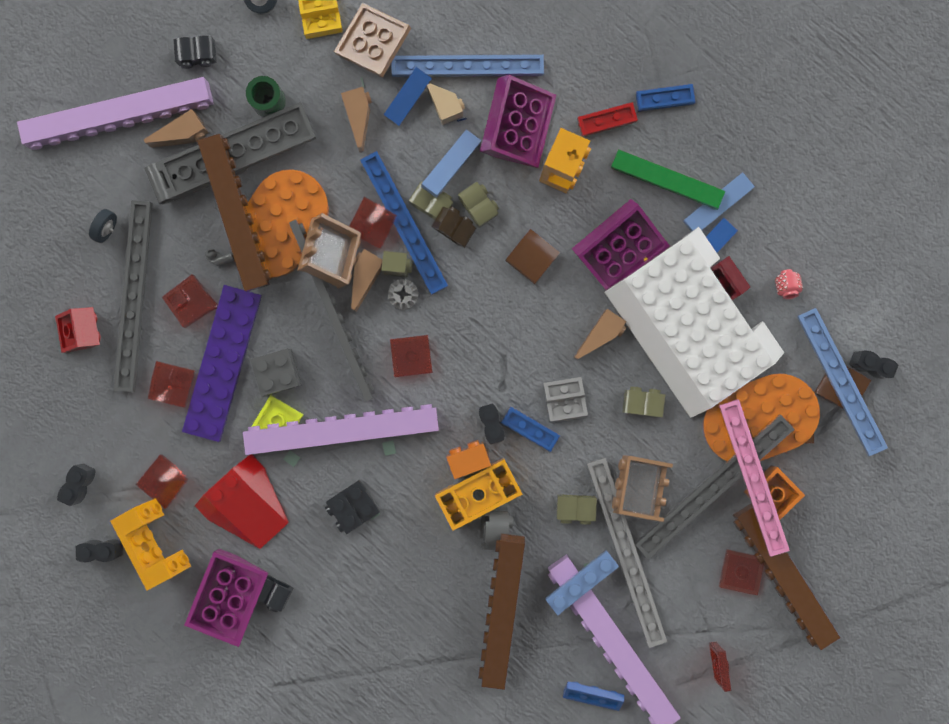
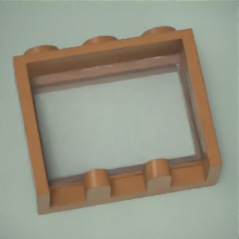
(330, 250)
(640, 487)

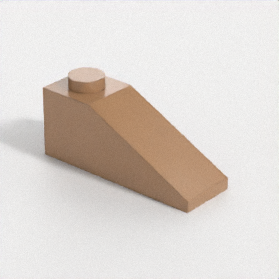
(358, 112)
(183, 130)
(365, 273)
(605, 330)

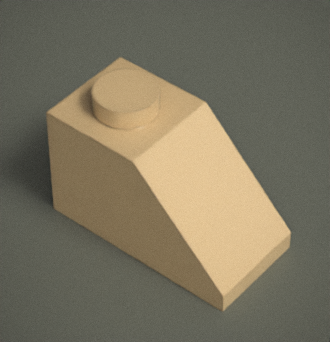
(446, 104)

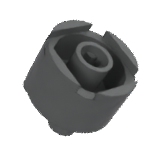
(492, 526)

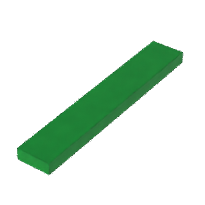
(668, 179)

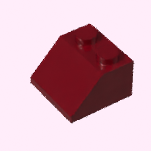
(730, 278)

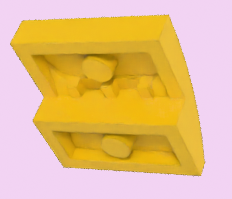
(320, 17)

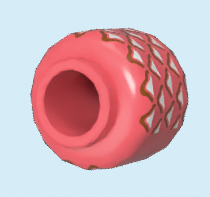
(788, 284)

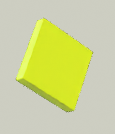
(276, 412)

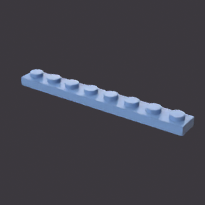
(469, 65)
(842, 382)

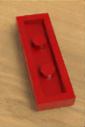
(607, 119)

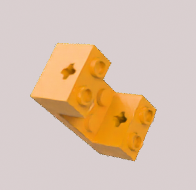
(565, 161)
(458, 499)
(135, 535)

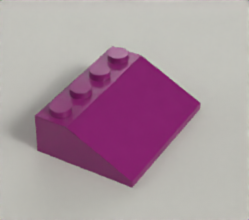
(518, 121)
(620, 245)
(226, 597)

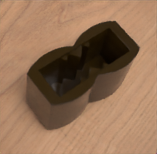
(453, 226)

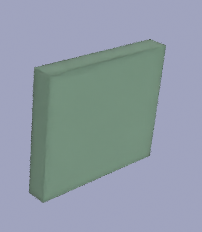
(389, 447)
(291, 458)

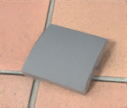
(565, 400)

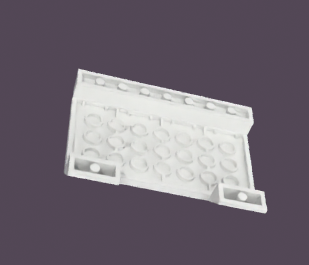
(692, 325)

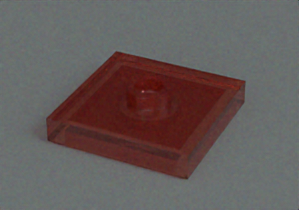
(411, 356)
(741, 572)
(720, 666)

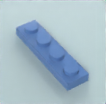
(581, 582)

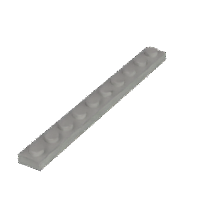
(627, 554)

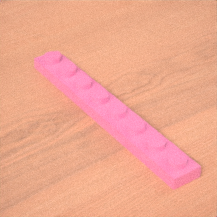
(754, 478)

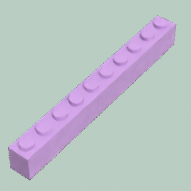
(115, 113)
(340, 431)
(617, 649)

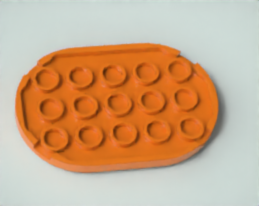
(275, 203)
(761, 403)

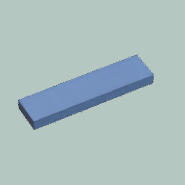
(451, 163)
(734, 191)

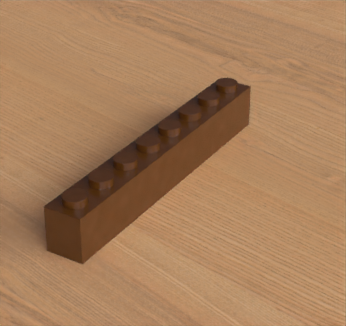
(233, 212)
(788, 583)
(503, 610)

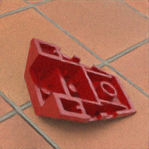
(245, 503)

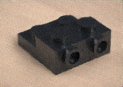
(351, 507)

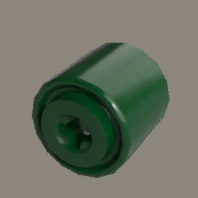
(261, 88)

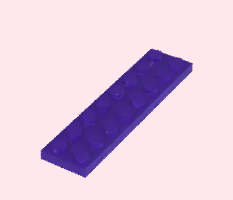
(222, 363)

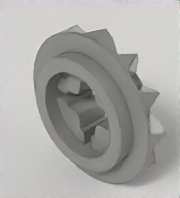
(408, 301)

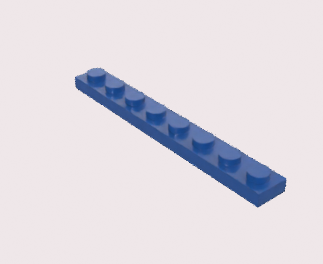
(404, 223)

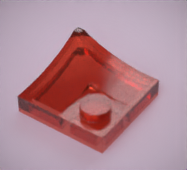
(373, 222)
(189, 301)
(170, 384)
(162, 481)

